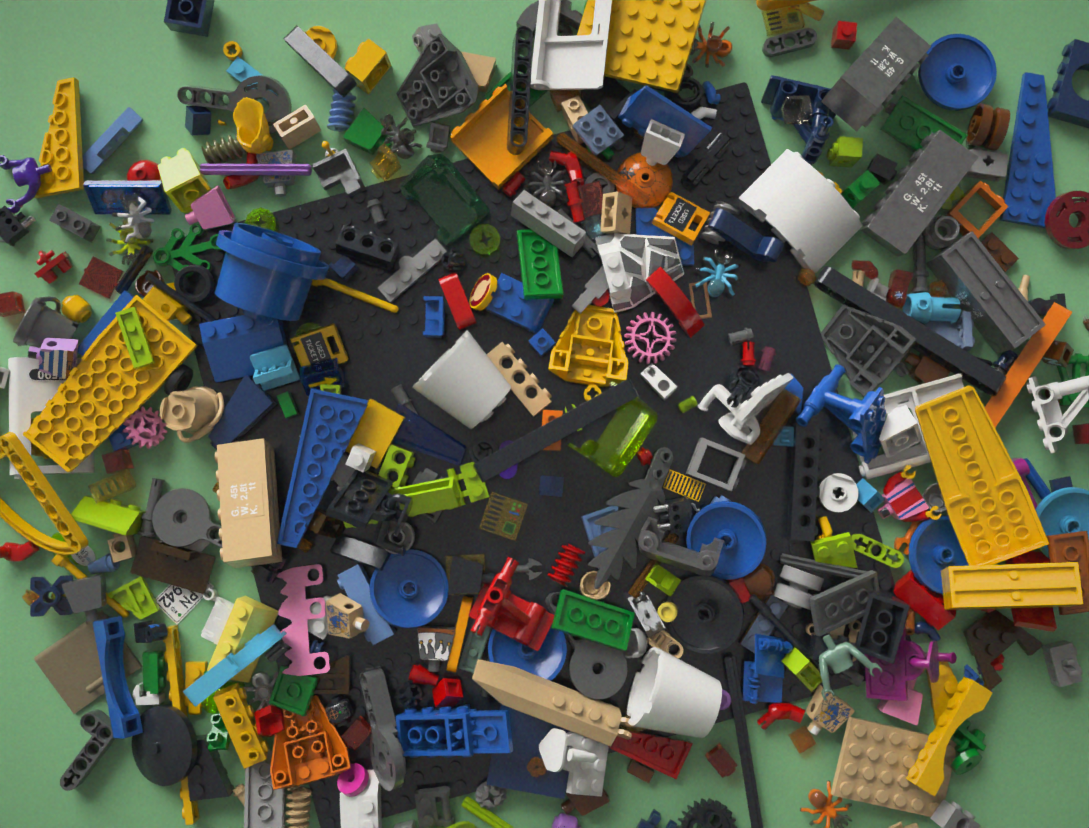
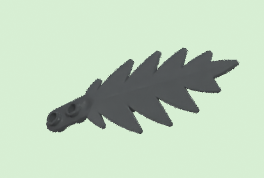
(638, 508)

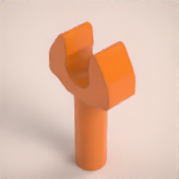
(906, 539)

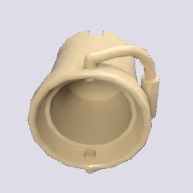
(192, 411)

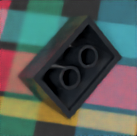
(882, 626)

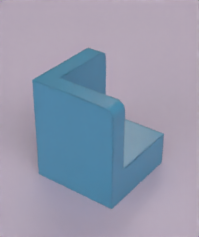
(868, 495)

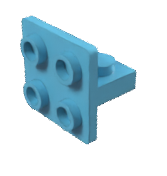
(274, 367)

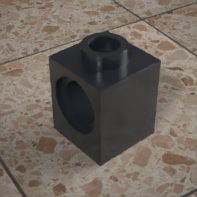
(882, 168)

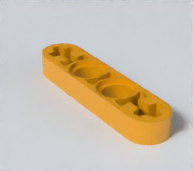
(459, 634)

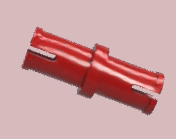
(575, 202)

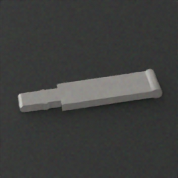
(594, 288)

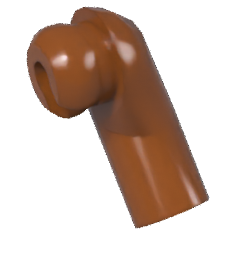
(910, 623)

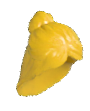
(252, 126)

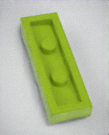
(135, 337)

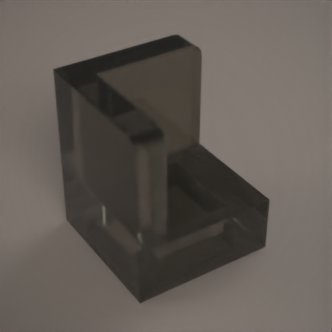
(796, 110)

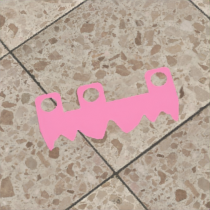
(297, 609)

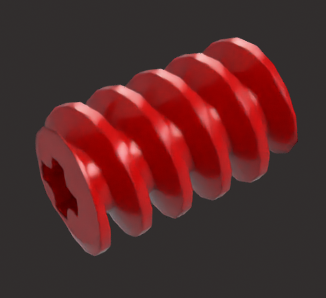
(566, 564)

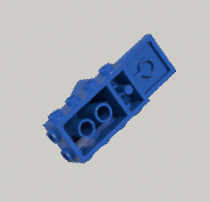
(453, 732)

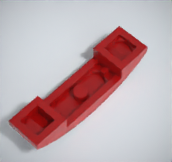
(676, 301)

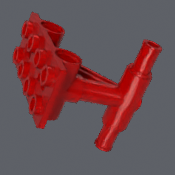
(508, 613)

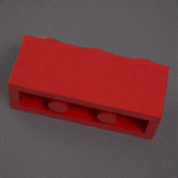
(923, 601)

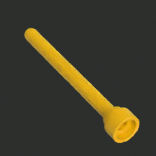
(357, 294)
(63, 561)

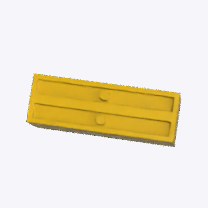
(1011, 586)

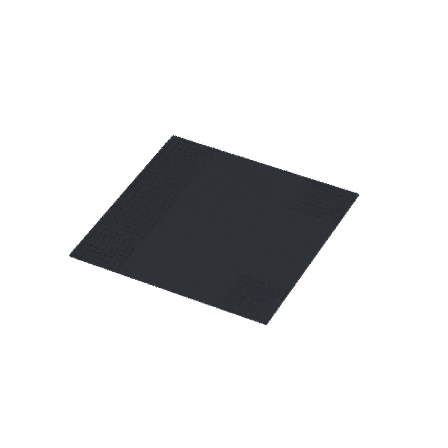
(392, 351)

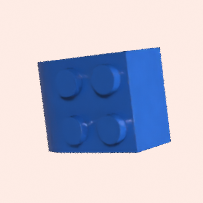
(510, 305)

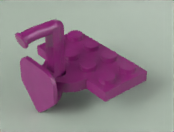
(893, 680)

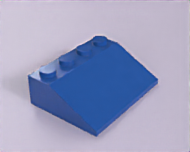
(649, 105)
(234, 339)

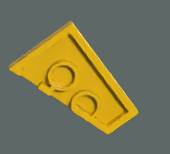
(942, 689)

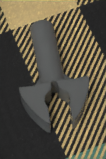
(525, 568)

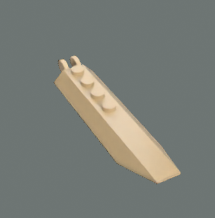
(551, 702)

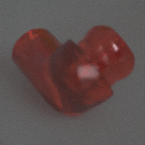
(866, 266)

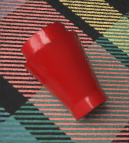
(422, 676)

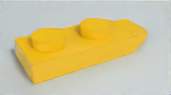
(193, 672)

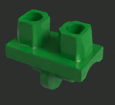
(218, 736)
(966, 740)

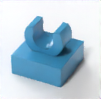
(785, 437)

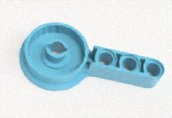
(232, 665)

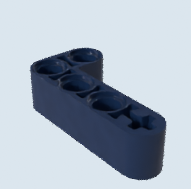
(744, 237)

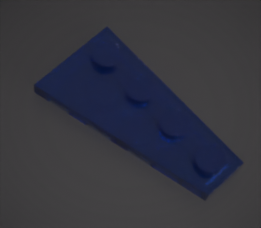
(426, 438)

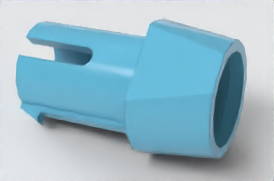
(927, 308)

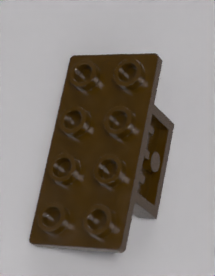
(173, 564)

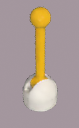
(330, 151)

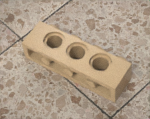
(533, 405)

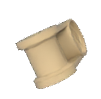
(664, 641)

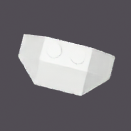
(363, 809)

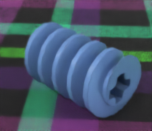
(340, 112)

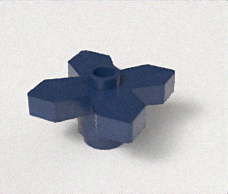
(43, 588)

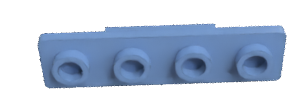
(111, 140)

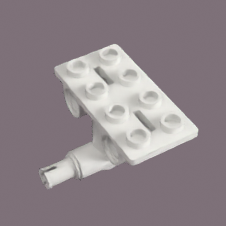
(1050, 410)

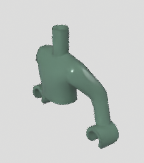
(839, 660)

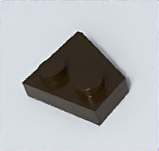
(336, 679)

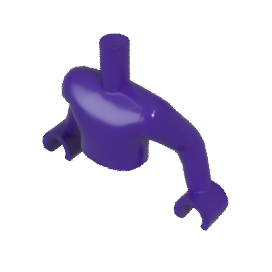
(24, 173)

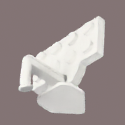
(743, 416)
(582, 758)

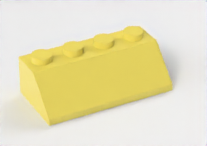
(243, 624)

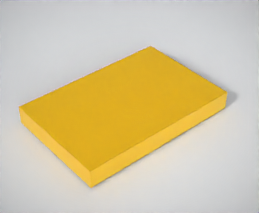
(376, 430)

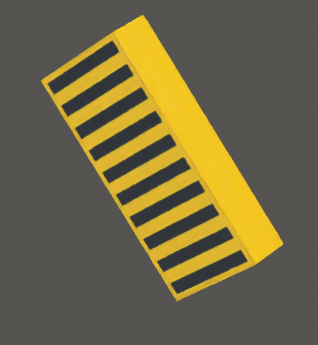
(684, 485)

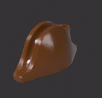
(760, 582)

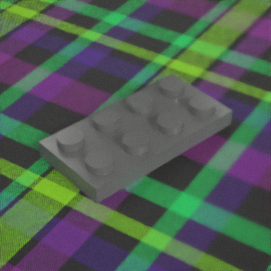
(842, 603)

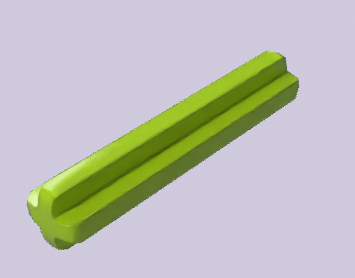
(484, 814)

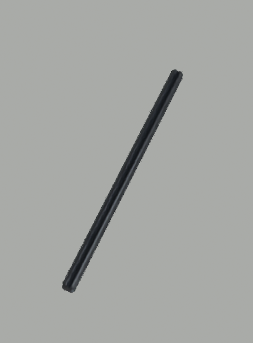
(743, 742)

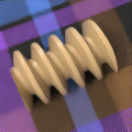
(299, 807)

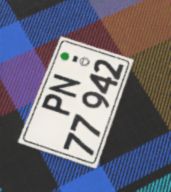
(178, 602)

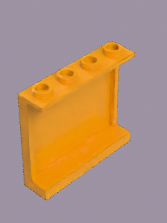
(484, 139)

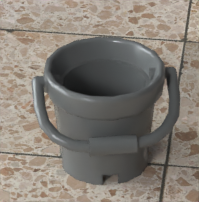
(43, 323)

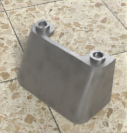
(655, 548)

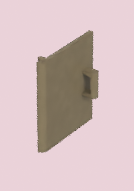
(75, 666)

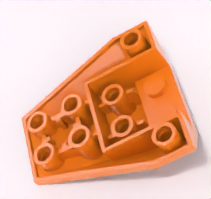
(307, 749)

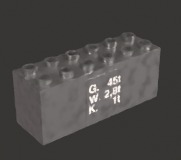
(877, 75)
(918, 192)
(986, 292)

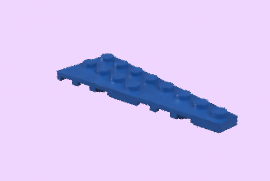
(1030, 166)
(323, 441)

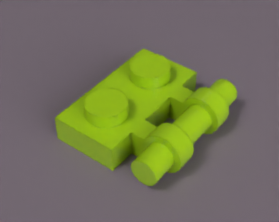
(475, 488)

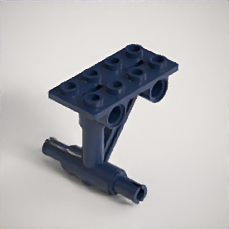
(814, 136)

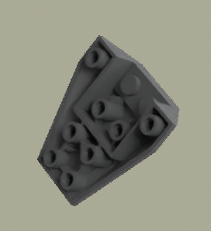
(438, 84)

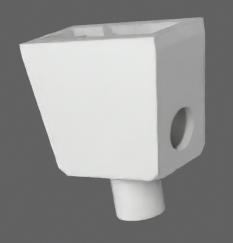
(660, 143)

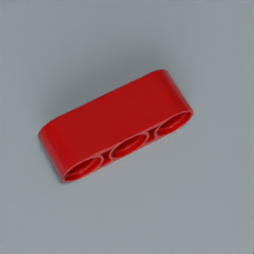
(457, 301)

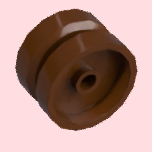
(988, 127)

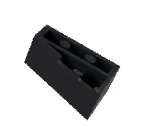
(208, 775)

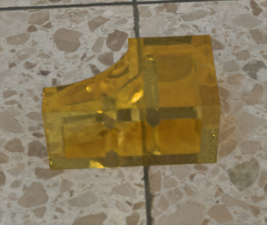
(385, 163)

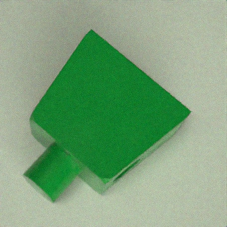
(366, 133)
(860, 188)

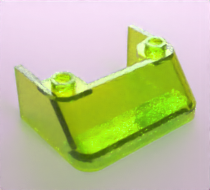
(620, 438)

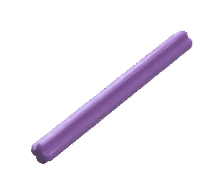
(256, 169)

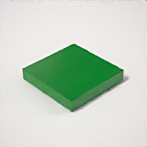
(293, 692)

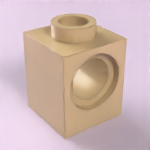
(114, 546)

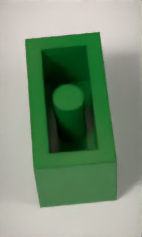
(287, 404)

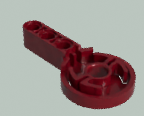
(1059, 227)

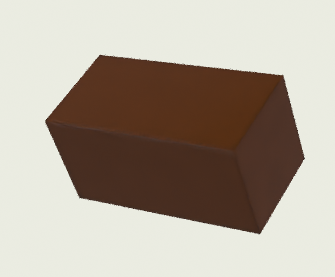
(640, 770)

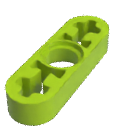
(864, 539)

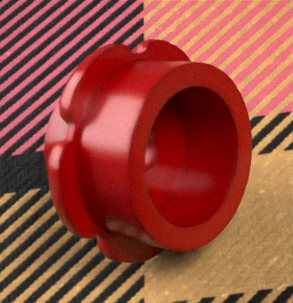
(644, 456)

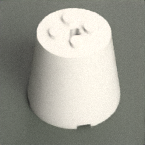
(464, 383)
(673, 696)

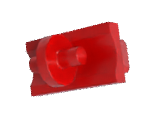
(46, 272)

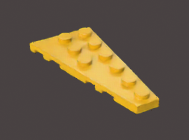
(63, 143)

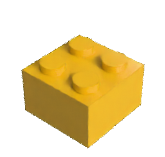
(368, 65)

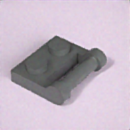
(427, 807)

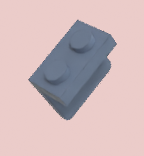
(598, 130)
(957, 332)

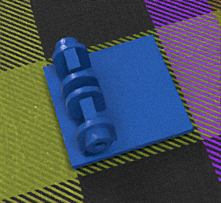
(769, 655)
(760, 687)

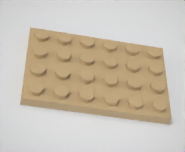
(878, 761)

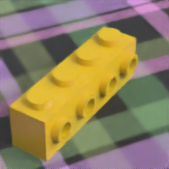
(241, 725)

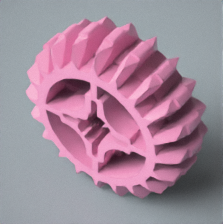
(641, 337)

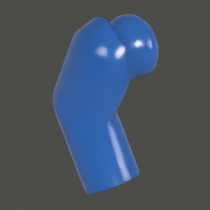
(710, 93)

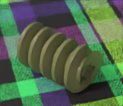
(223, 150)

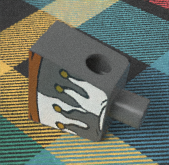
(435, 644)

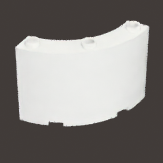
(802, 209)

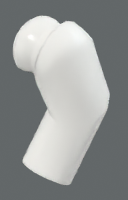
(703, 112)

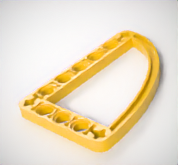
(38, 484)

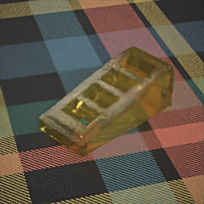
(128, 479)

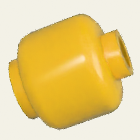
(76, 308)

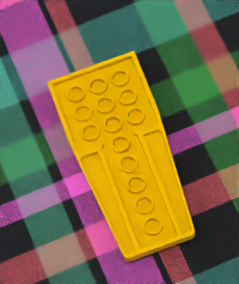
(978, 480)

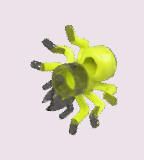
(131, 245)

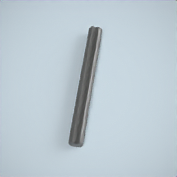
(820, 567)

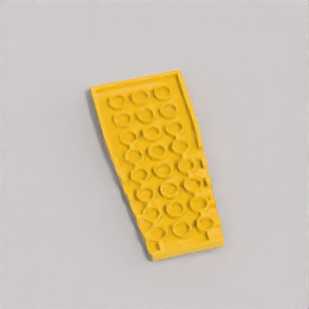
(106, 388)

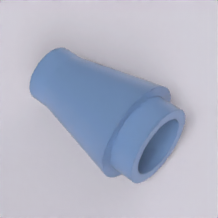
(103, 565)

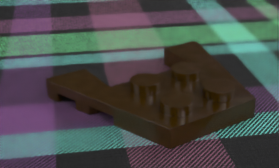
(992, 636)

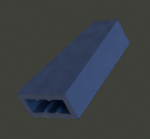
(242, 412)

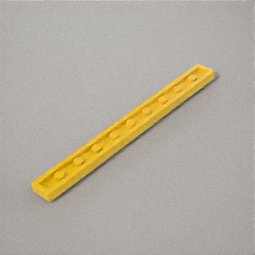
(175, 676)

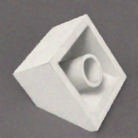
(899, 432)

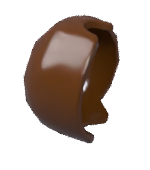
(143, 286)

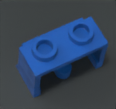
(434, 317)

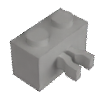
(1062, 663)

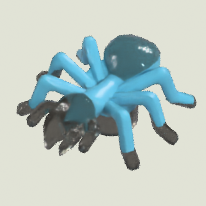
(718, 276)

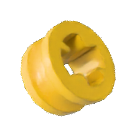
(231, 44)

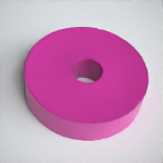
(355, 787)

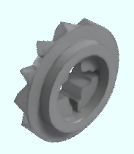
(482, 795)

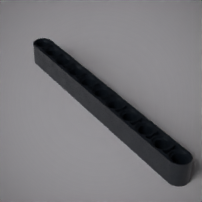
(928, 341)

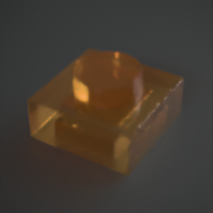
(802, 739)

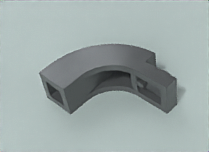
(529, 16)

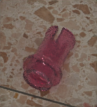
(767, 358)

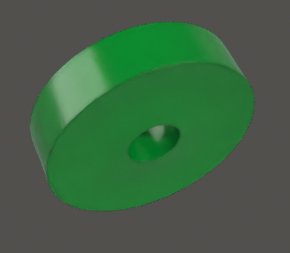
(966, 761)

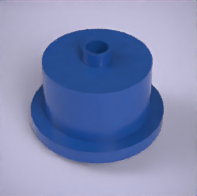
(267, 272)

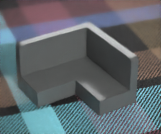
(339, 169)

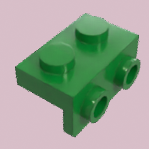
(153, 671)

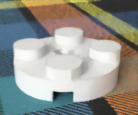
(848, 487)

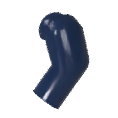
(925, 628)

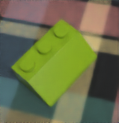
(109, 515)

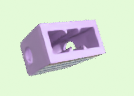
(56, 356)

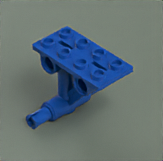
(862, 416)

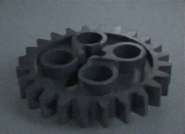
(703, 811)

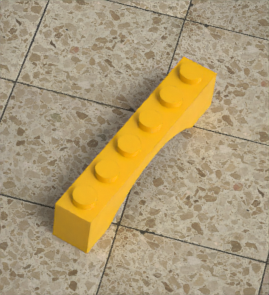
(966, 701)

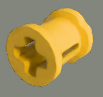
(587, 390)

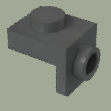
(438, 137)

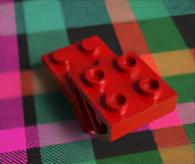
(1033, 618)

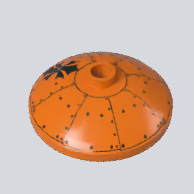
(658, 184)

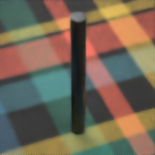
(179, 298)

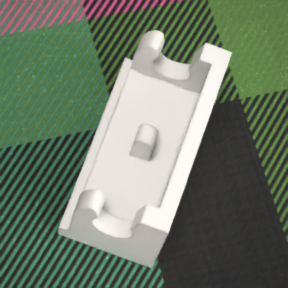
(217, 620)

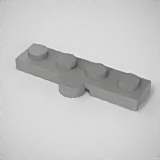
(412, 270)

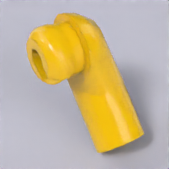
(826, 528)

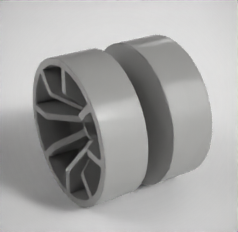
(800, 582)

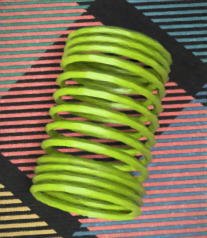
(688, 402)

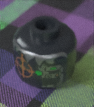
(339, 711)

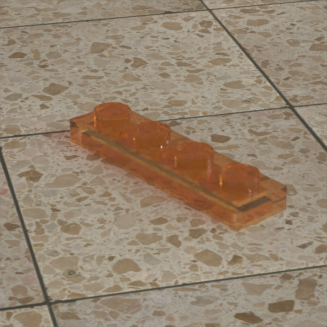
(772, 425)

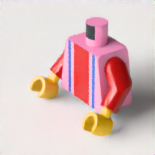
(904, 499)

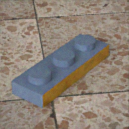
(762, 625)

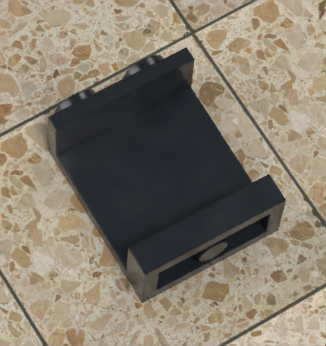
(611, 97)

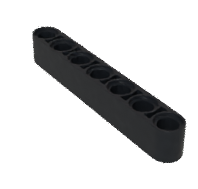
(518, 98)

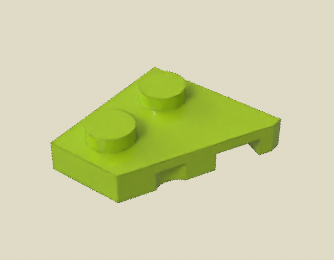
(835, 550)
(136, 597)

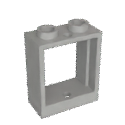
(698, 455)

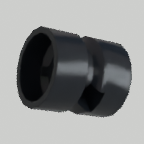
(268, 572)

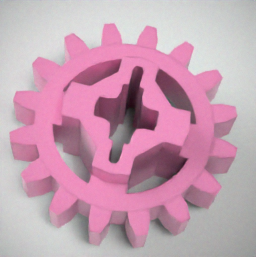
(140, 434)

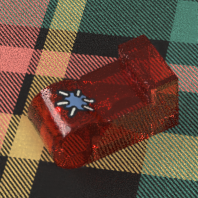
(898, 287)

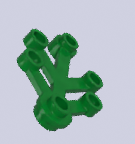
(185, 250)

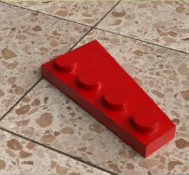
(657, 752)

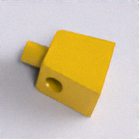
(166, 305)

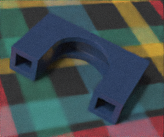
(1065, 103)

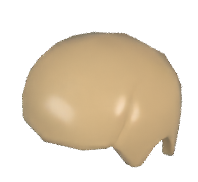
(587, 587)

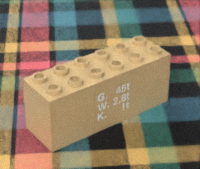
(248, 503)

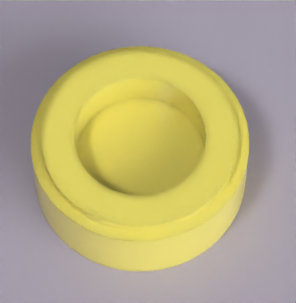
(667, 611)

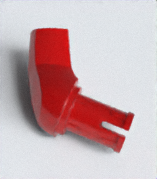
(570, 162)
(237, 181)
(18, 552)
(781, 711)

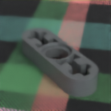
(795, 36)

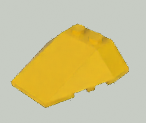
(590, 349)

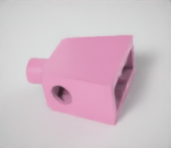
(211, 210)
(904, 710)

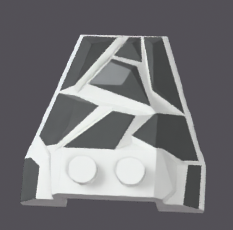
(631, 260)

